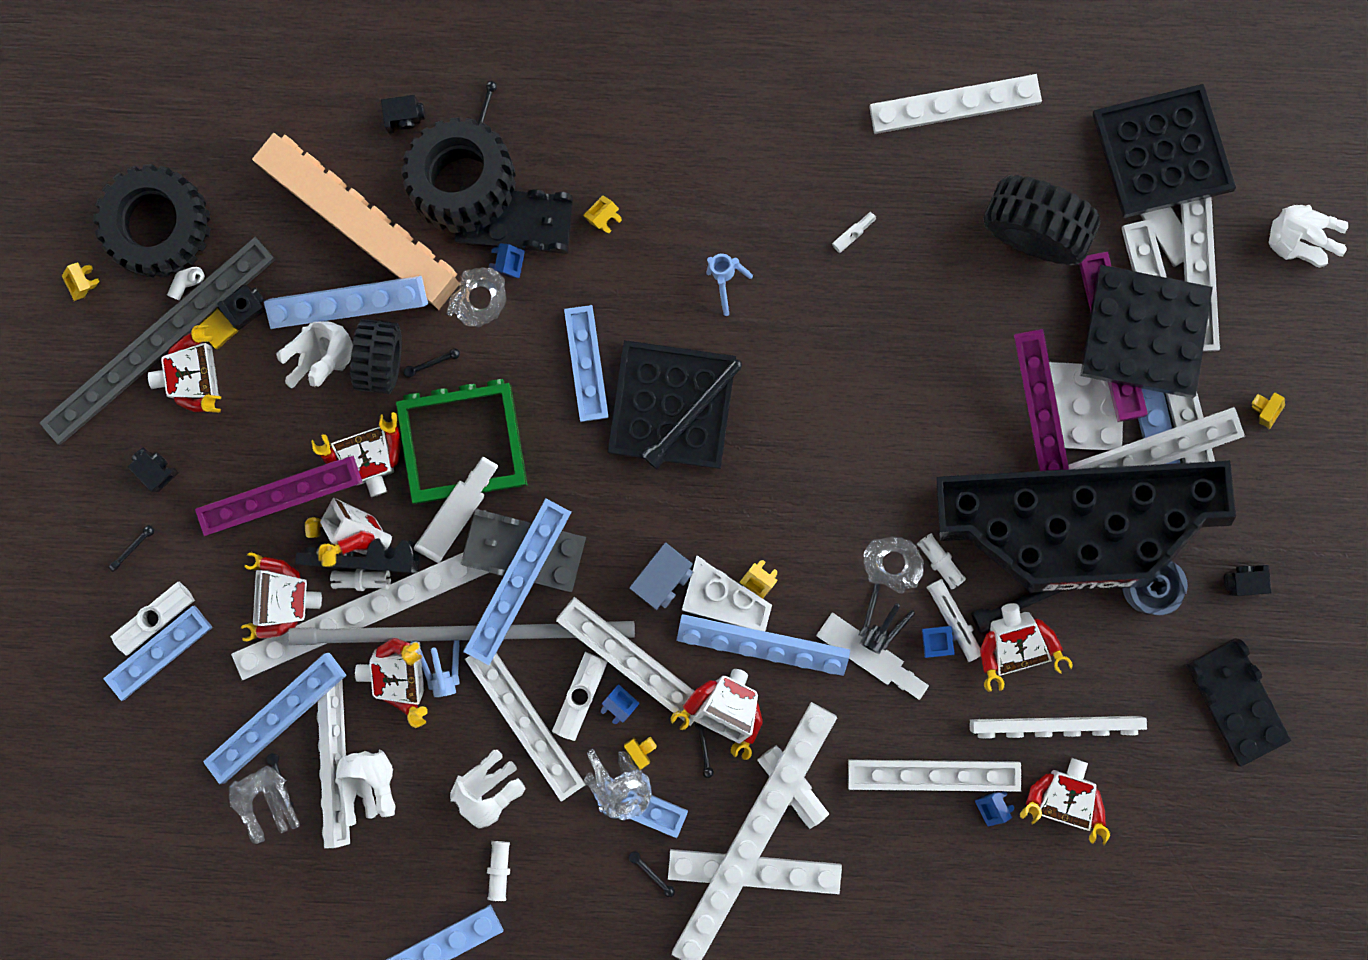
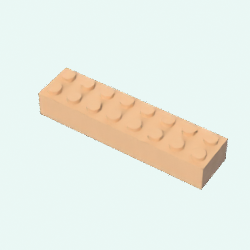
(352, 217)

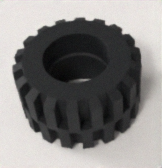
(376, 356)

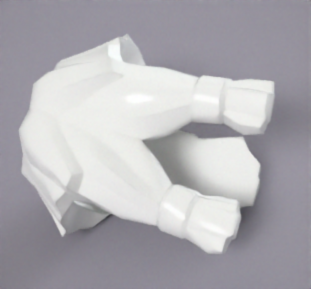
(1304, 223)
(316, 342)
(356, 776)
(470, 788)

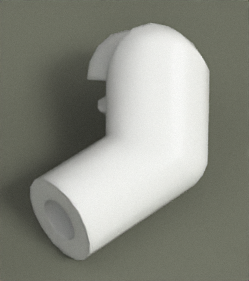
(184, 279)

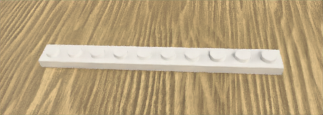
(1146, 258)
(359, 613)
(754, 833)

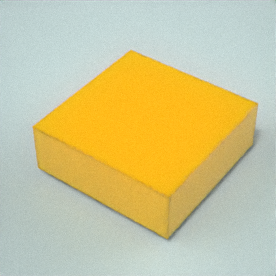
(219, 329)

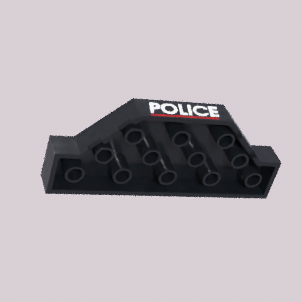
(1086, 523)

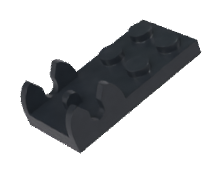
(529, 222)
(398, 559)
(1238, 701)

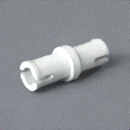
(941, 561)
(360, 579)
(498, 871)

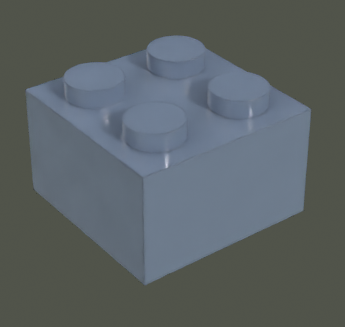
(661, 577)

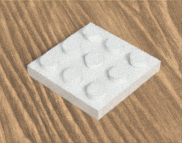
(1085, 410)

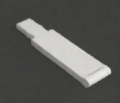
(1168, 233)
(455, 512)
(883, 665)

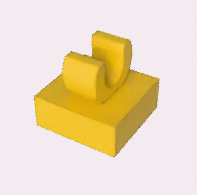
(601, 213)
(76, 281)
(1269, 409)
(759, 580)
(639, 751)

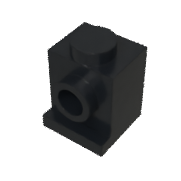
(402, 112)
(242, 317)
(151, 469)
(1248, 581)

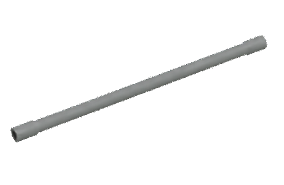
(313, 636)

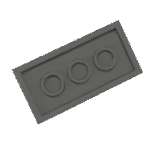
(496, 539)

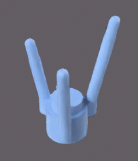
(723, 269)
(442, 682)

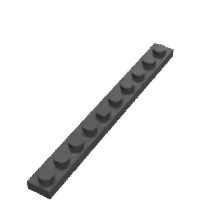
(156, 341)

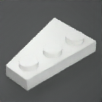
(724, 600)

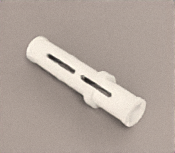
(955, 619)

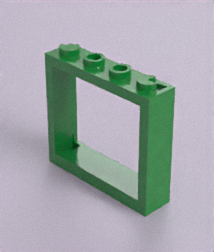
(442, 396)

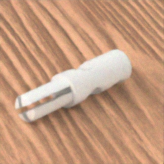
(856, 230)

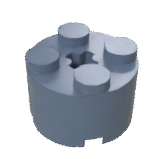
(1166, 596)

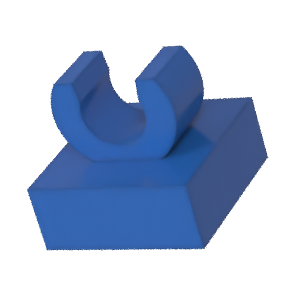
(508, 260)
(937, 641)
(620, 704)
(994, 808)

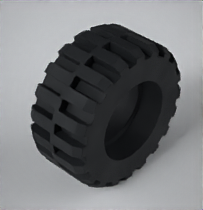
(449, 143)
(122, 200)
(1042, 220)

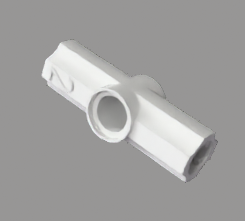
(139, 629)
(572, 713)
(804, 800)

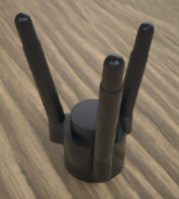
(875, 638)

